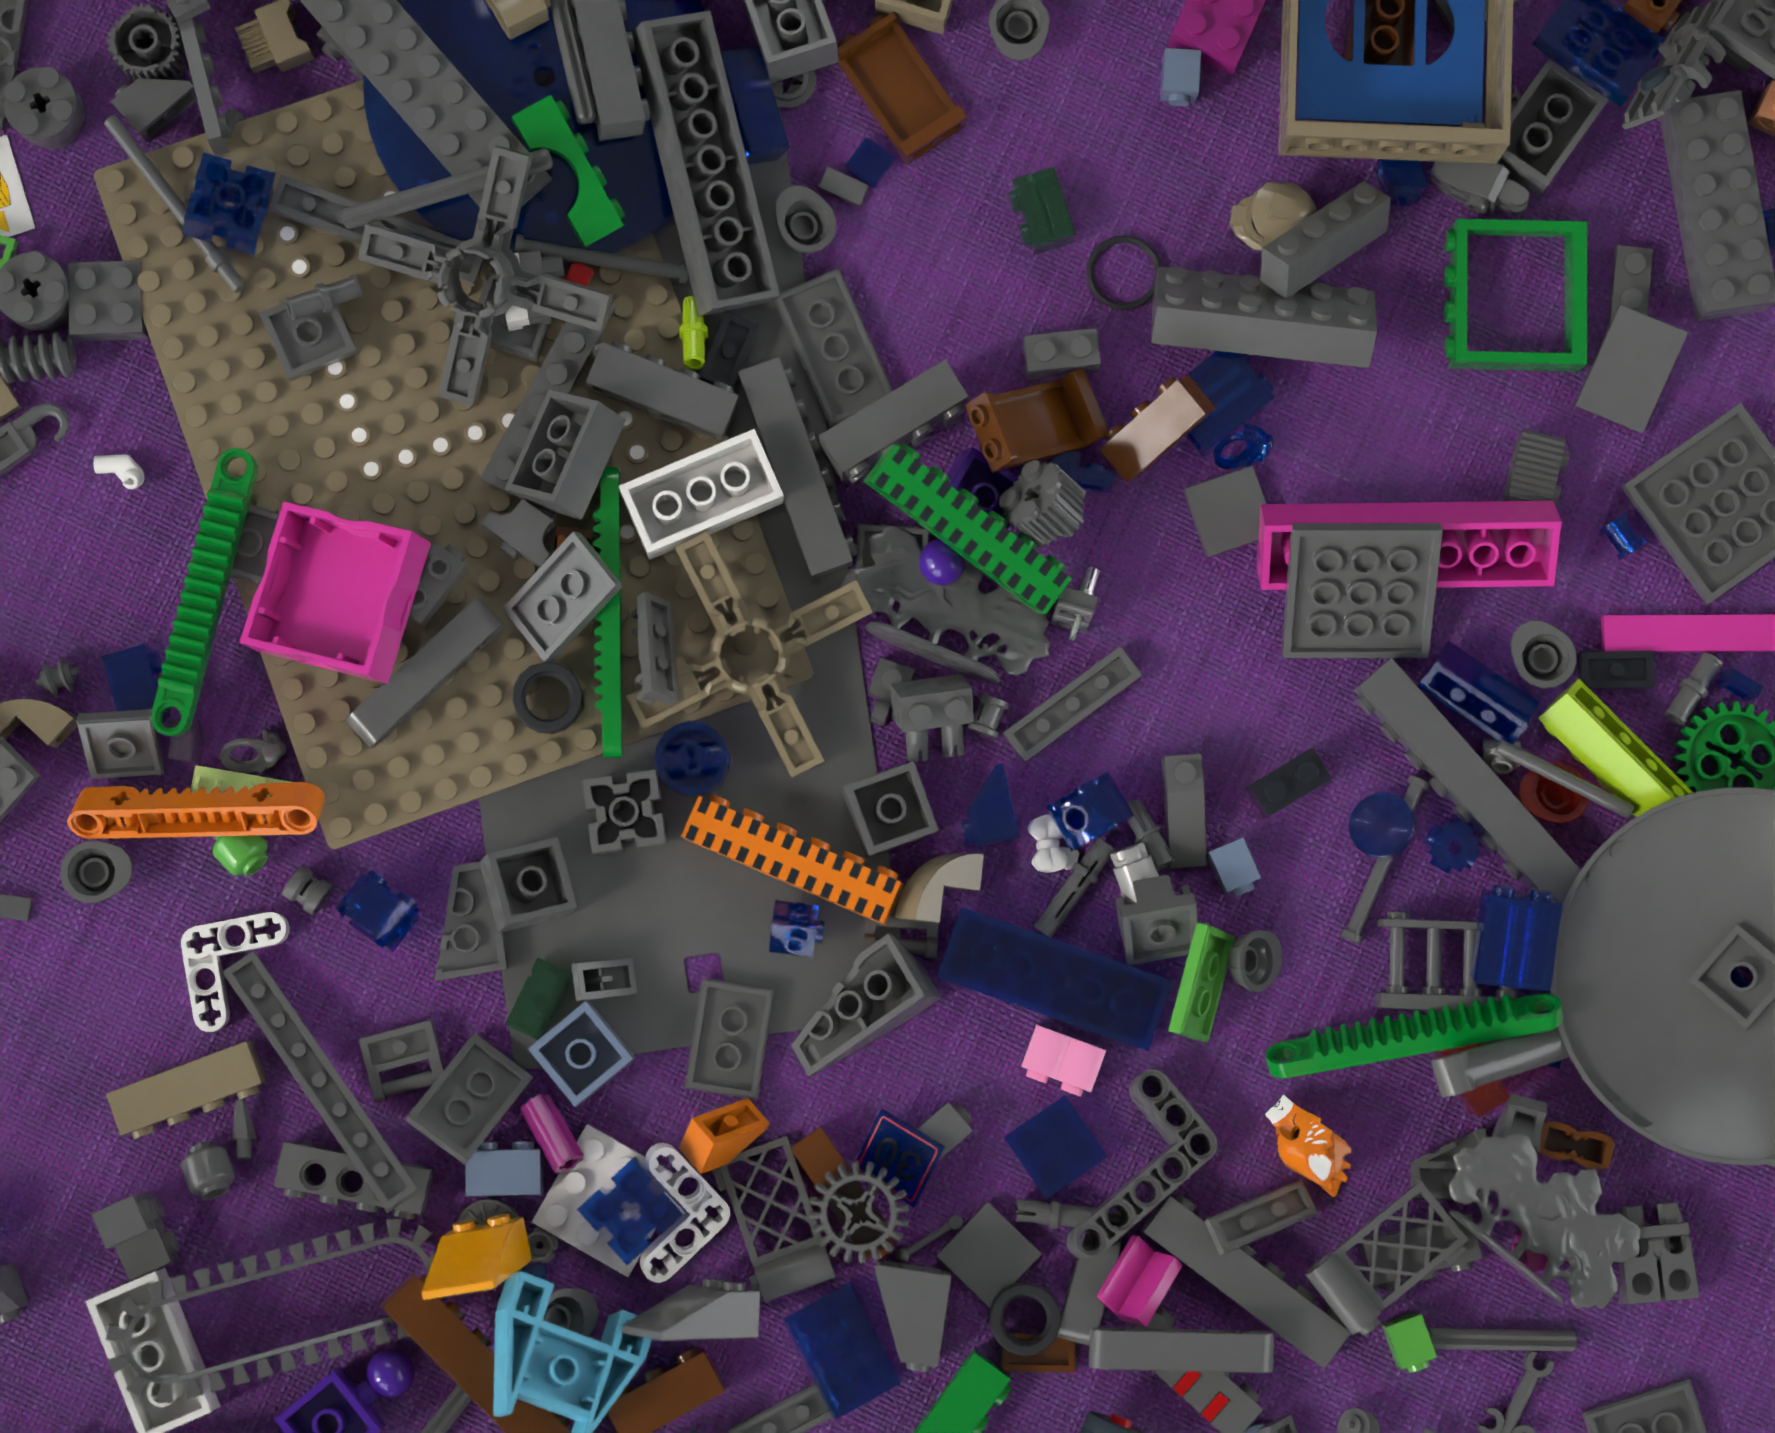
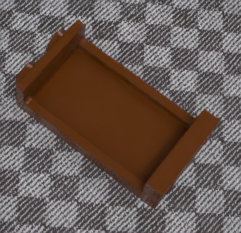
(899, 88)
(1037, 421)

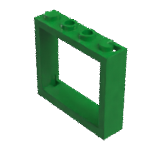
(1575, 296)

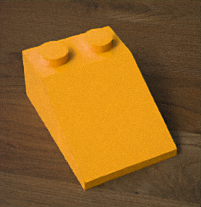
(477, 1256)

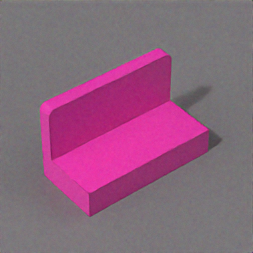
(1138, 1282)

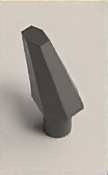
(243, 1131)

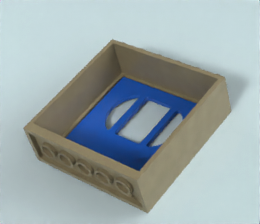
(1396, 109)

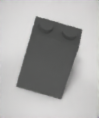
(915, 1309)

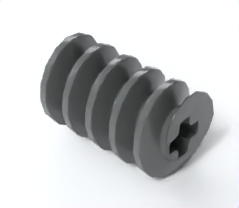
(37, 359)

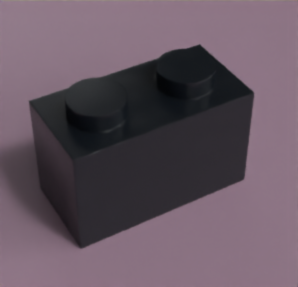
(1288, 783)

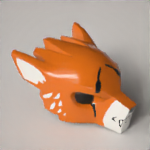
(1317, 1149)

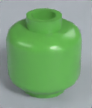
(241, 853)

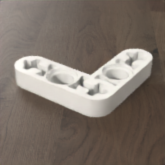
(211, 960)
(695, 1207)

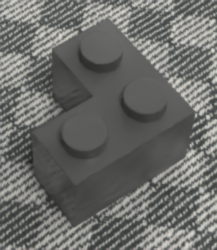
(137, 1234)

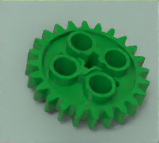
(1748, 733)

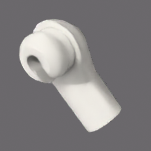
(123, 466)

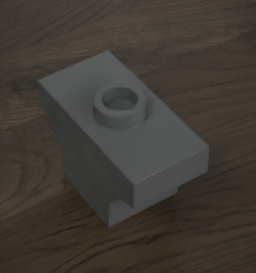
(521, 532)
(1522, 1116)

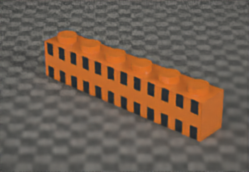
(793, 860)

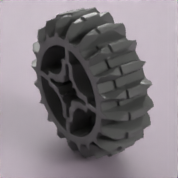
(885, 1228)

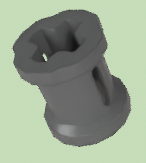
(988, 715)

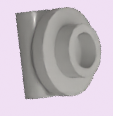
(1495, 761)

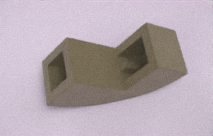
(44, 719)
(924, 890)

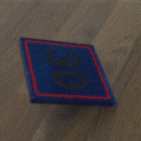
(903, 1152)

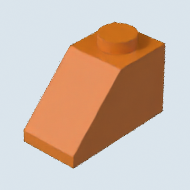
(722, 1134)

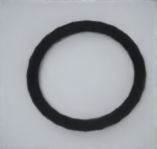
(1090, 272)

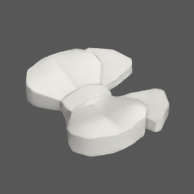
(1049, 855)

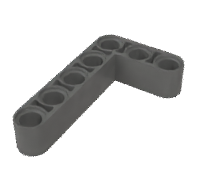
(1152, 1174)

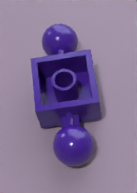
(971, 472)
(344, 1407)

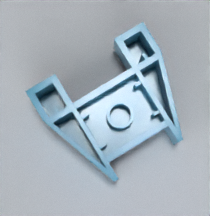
(555, 1364)

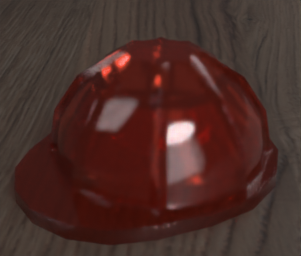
(1551, 799)

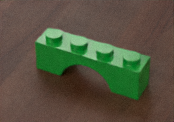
(546, 127)

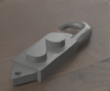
(19, 439)

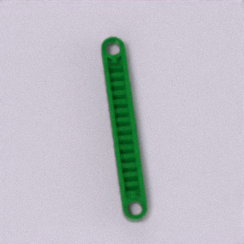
(204, 592)
(609, 617)
(1414, 1035)

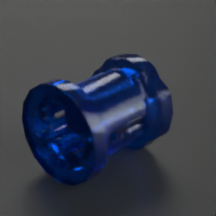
(1622, 536)

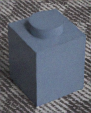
(1180, 76)
(1234, 867)

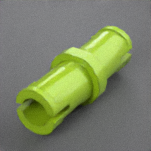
(693, 334)

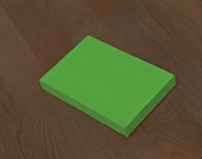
(1201, 983)

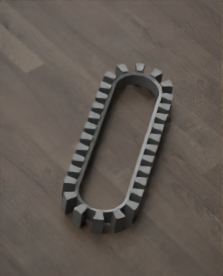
(250, 1264)

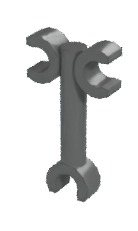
(1509, 1422)

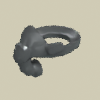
(269, 751)

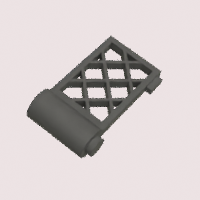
(790, 1267)
(1350, 1292)

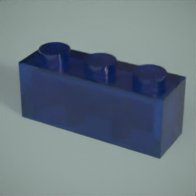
(755, 105)
(1478, 694)

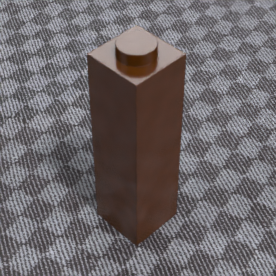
(819, 1155)

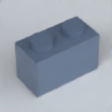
(505, 1170)

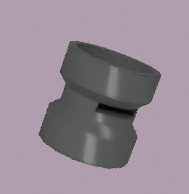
(308, 890)

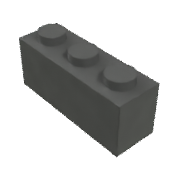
(1413, 1258)

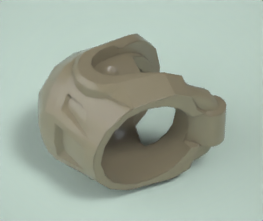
(1273, 210)

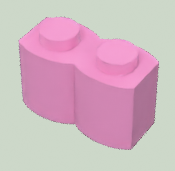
(1062, 1059)

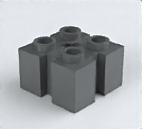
(607, 798)

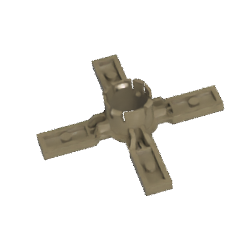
(786, 635)

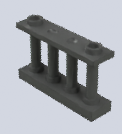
(1432, 995)

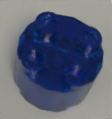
(692, 759)
(1089, 811)
(378, 911)

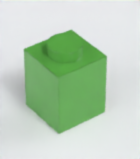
(1409, 1342)

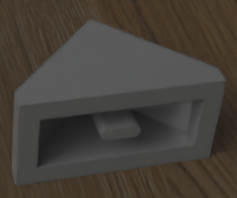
(604, 979)

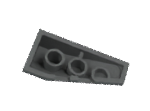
(873, 998)

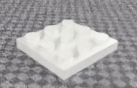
(559, 1211)

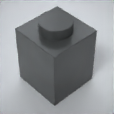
(947, 1126)

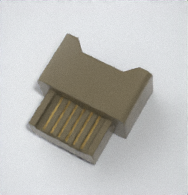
(273, 38)

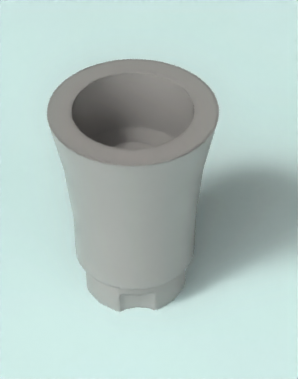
(1130, 865)

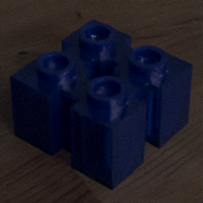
(220, 184)
(607, 1210)

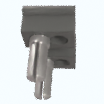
(1076, 607)

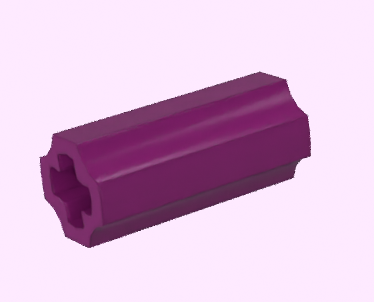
(552, 1133)

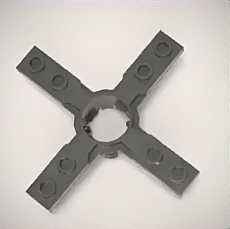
(517, 287)

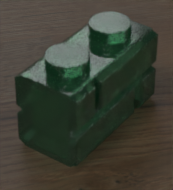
(1042, 211)
(539, 998)

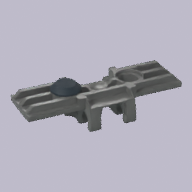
(1681, 61)

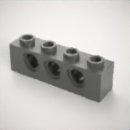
(294, 1177)

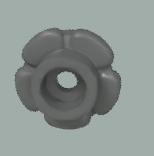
(549, 1241)

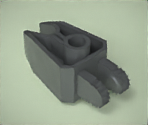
(1480, 186)

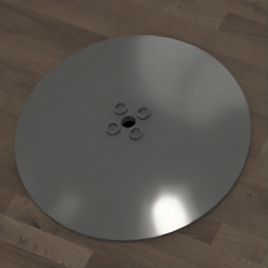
(1650, 971)

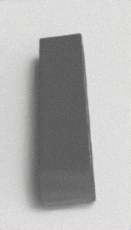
(425, 673)
(1181, 1350)

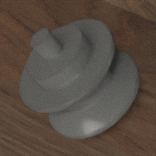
(58, 676)
(1358, 1421)

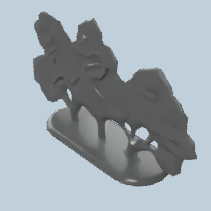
(951, 606)
(1553, 1218)

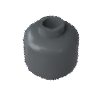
(208, 1171)

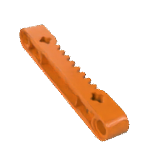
(288, 811)

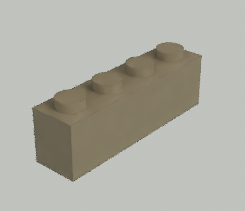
(187, 1088)

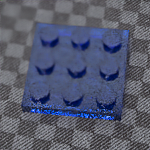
(1599, 45)

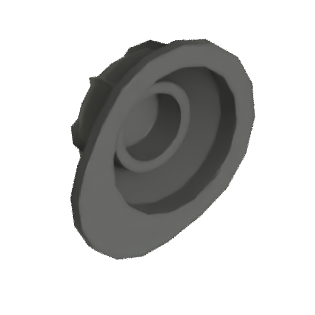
(1019, 27)
(804, 219)
(1542, 654)
(95, 871)
(1255, 960)
(572, 1310)

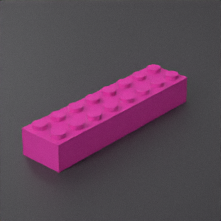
(1479, 543)

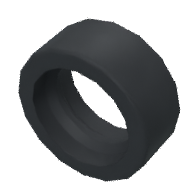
(542, 670)
(1052, 1326)

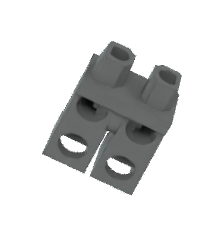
(1664, 1260)

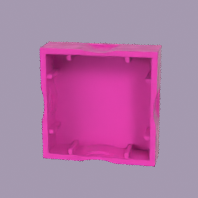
(335, 592)

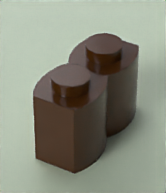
(1578, 1147)

